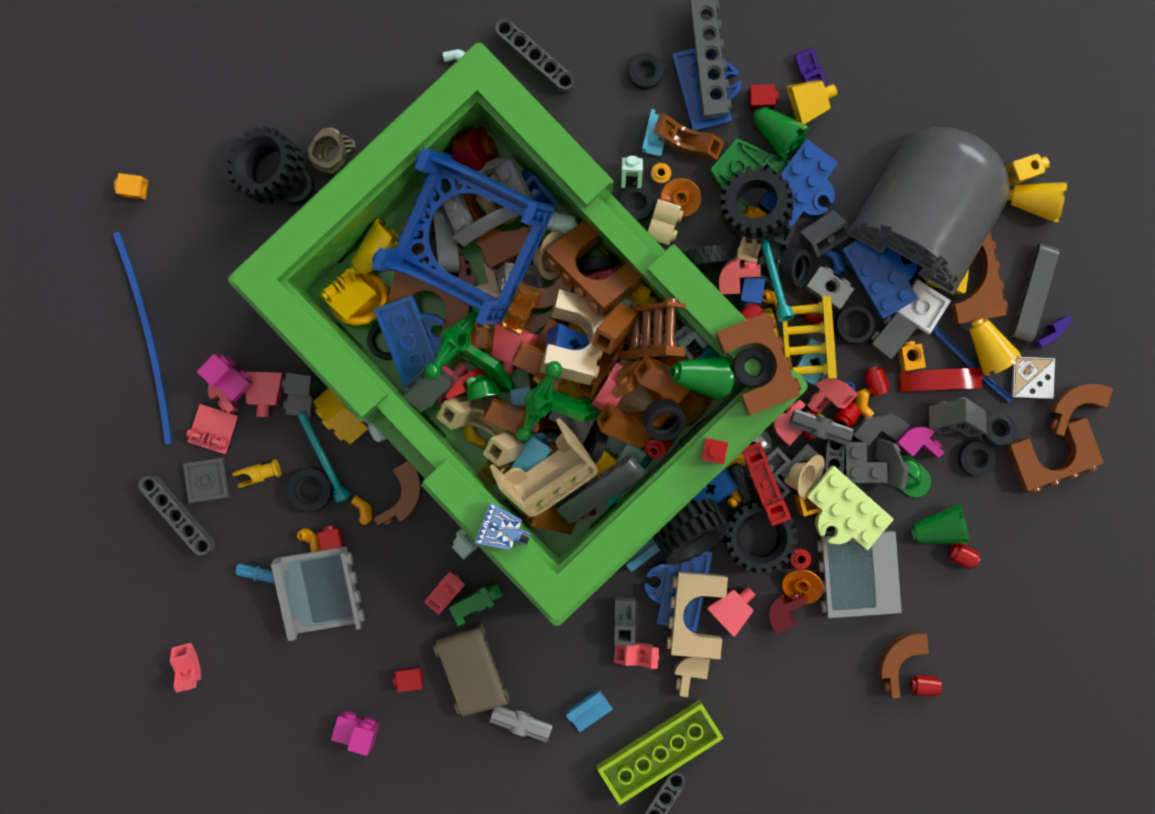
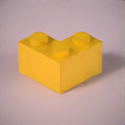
(338, 417)

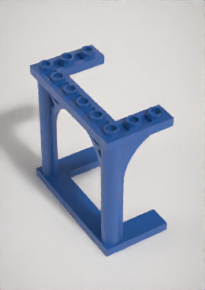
(439, 167)

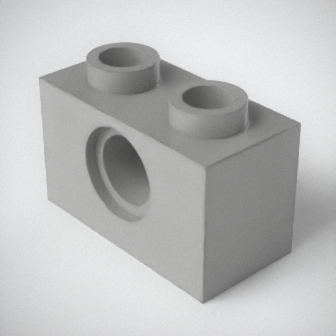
(817, 287)

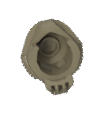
(330, 150)

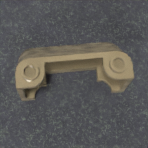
(471, 671)

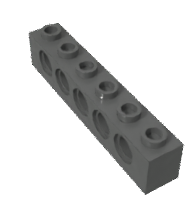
(710, 108)

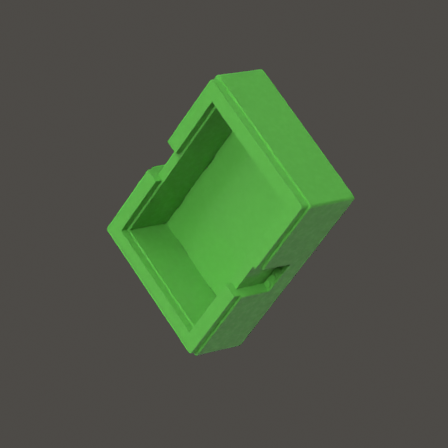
(381, 183)

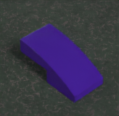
(809, 66)
(1055, 329)

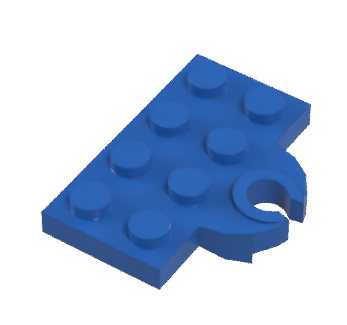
(688, 79)
(807, 177)
(882, 277)
(409, 336)
(664, 591)

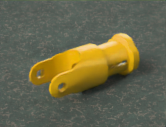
(259, 472)

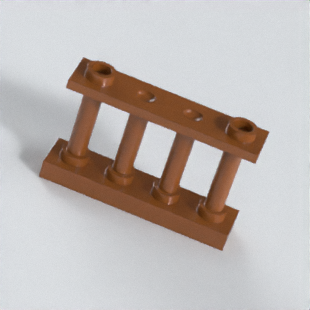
(657, 349)

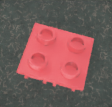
(212, 429)

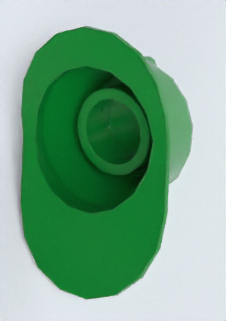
(481, 386)
(918, 478)

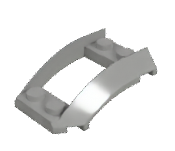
(459, 214)

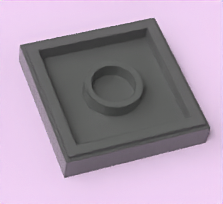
(206, 480)

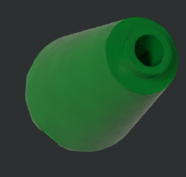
(780, 131)
(706, 376)
(942, 528)

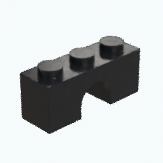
(777, 247)

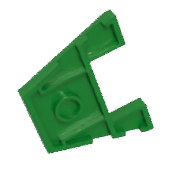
(738, 157)

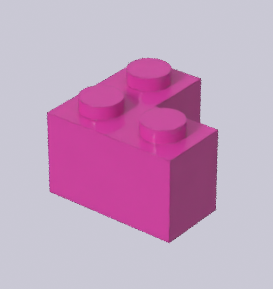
(222, 373)
(355, 732)

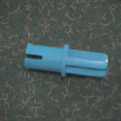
(255, 573)

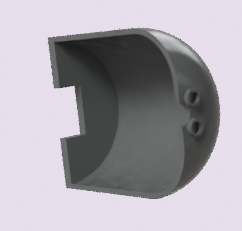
(936, 203)

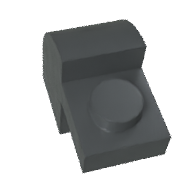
(624, 621)

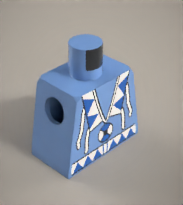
(501, 529)

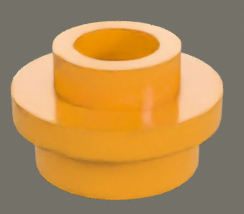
(661, 179)

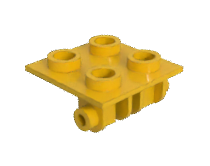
(347, 293)

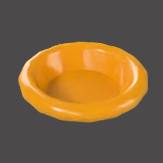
(366, 313)

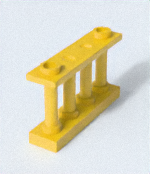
(825, 328)

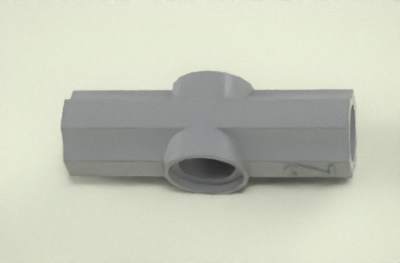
(521, 723)

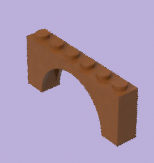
(496, 244)
(987, 298)

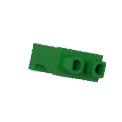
(475, 602)

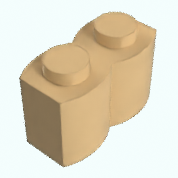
(664, 221)

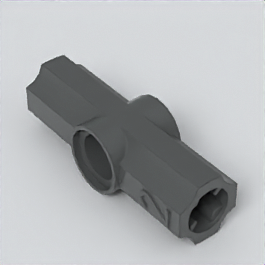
(821, 427)

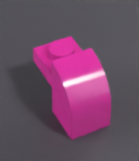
(919, 437)

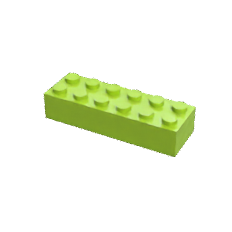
(659, 752)

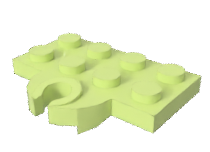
(847, 510)

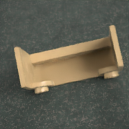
(551, 478)

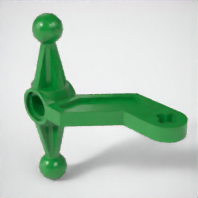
(458, 341)
(544, 399)

